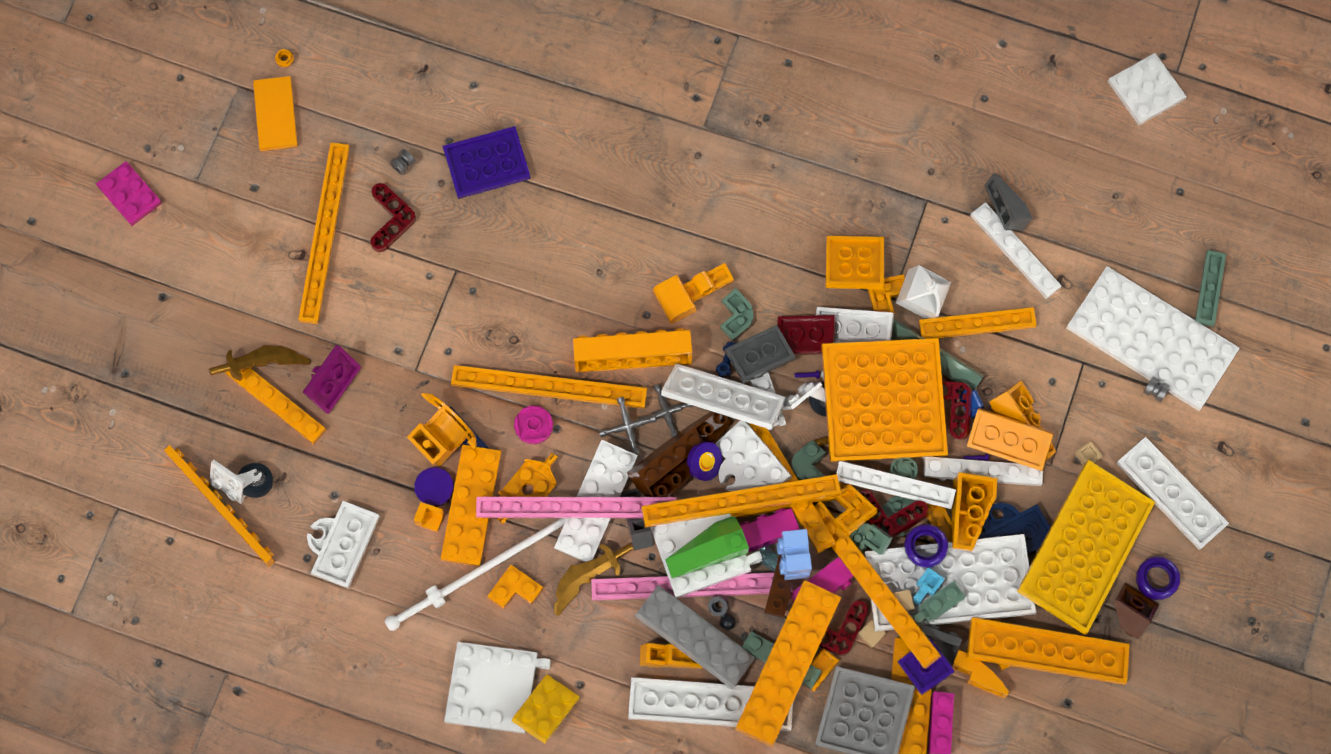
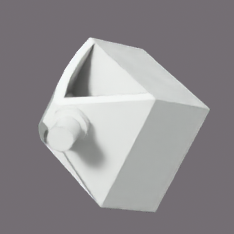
(923, 292)

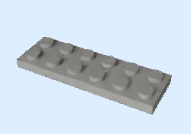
(695, 636)

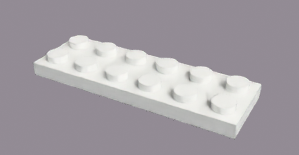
(723, 396)
(604, 479)
(1172, 493)

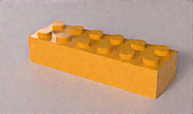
(632, 350)

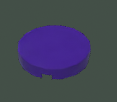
(434, 486)

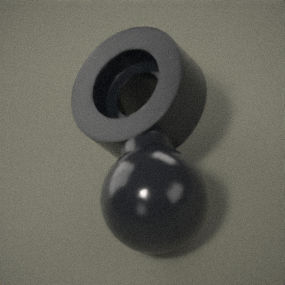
(727, 621)

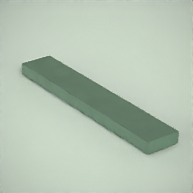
(950, 365)

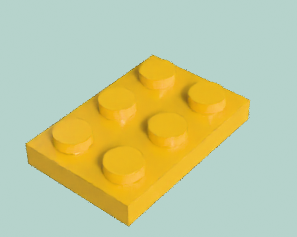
(545, 708)

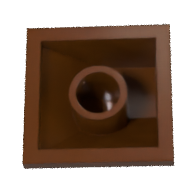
(1134, 610)

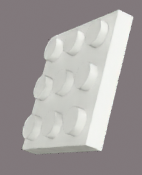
(1146, 89)

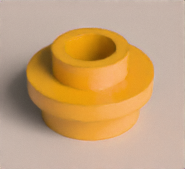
(281, 54)

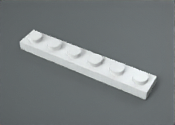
(1016, 251)
(1005, 472)
(895, 485)

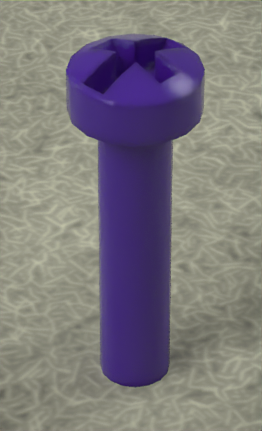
(811, 374)
(982, 457)

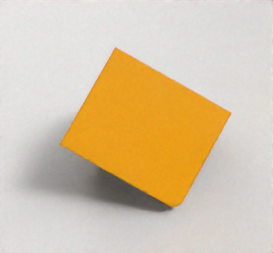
(428, 517)

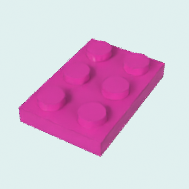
(128, 193)

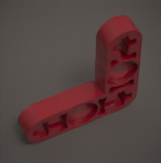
(396, 220)
(953, 395)
(891, 522)
(842, 635)

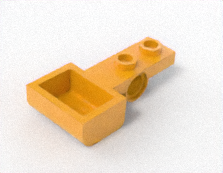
(678, 298)

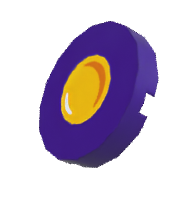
(704, 461)

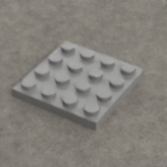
(864, 714)

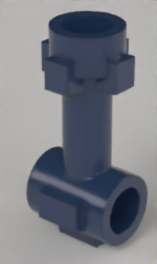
(723, 368)

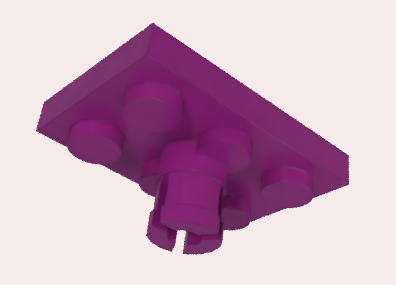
(331, 379)

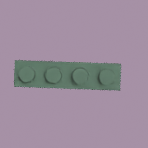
(1210, 288)
(761, 649)

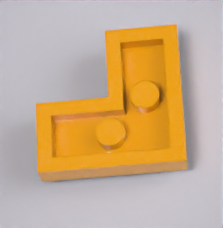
(881, 298)
(857, 510)
(514, 582)

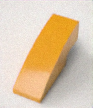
(979, 675)

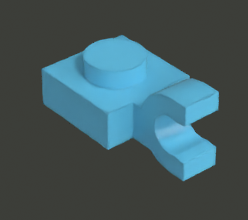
(928, 583)

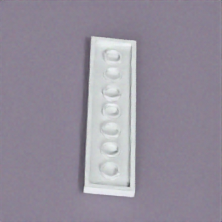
(690, 702)

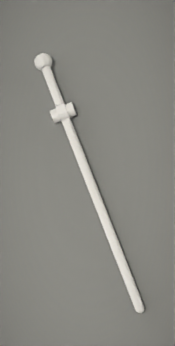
(437, 596)

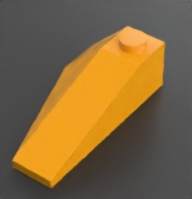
(1017, 405)
(971, 508)

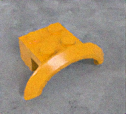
(441, 433)

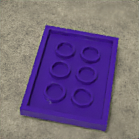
(486, 162)

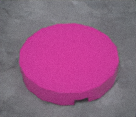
(533, 425)

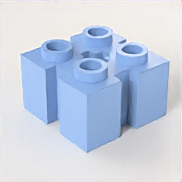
(795, 554)

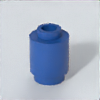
(976, 403)

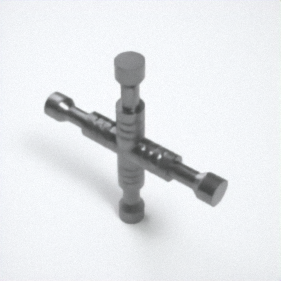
(666, 411)
(627, 425)

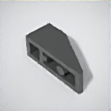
(1008, 205)
(640, 535)

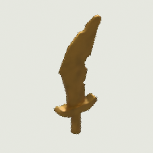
(259, 357)
(583, 573)

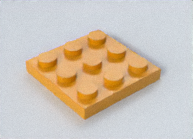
(855, 262)

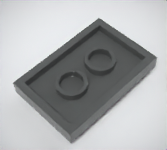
(760, 354)

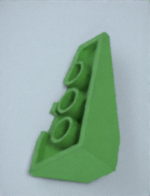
(714, 545)

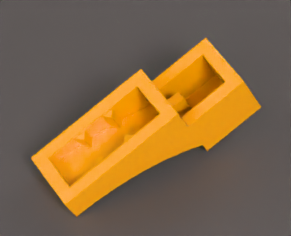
(665, 656)

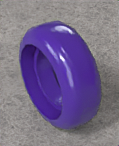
(914, 557)
(1147, 589)

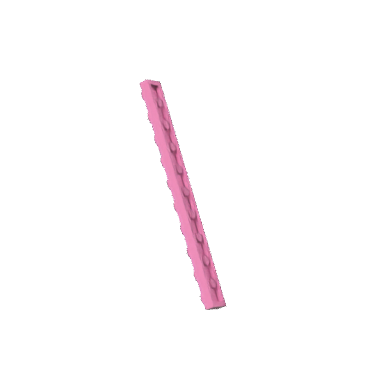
(564, 507)
(643, 587)

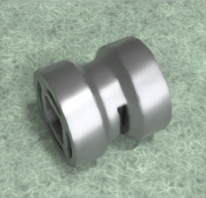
(402, 162)
(1156, 389)

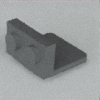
(947, 642)

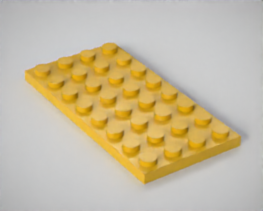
(1086, 547)

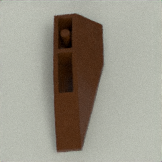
(667, 466)

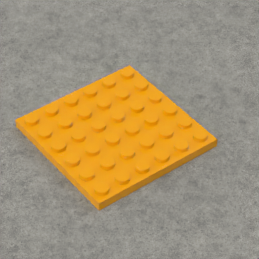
(884, 400)

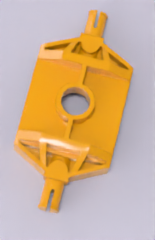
(533, 474)

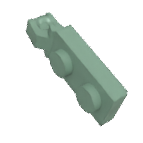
(939, 603)

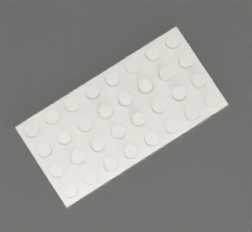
(1152, 338)
(985, 577)

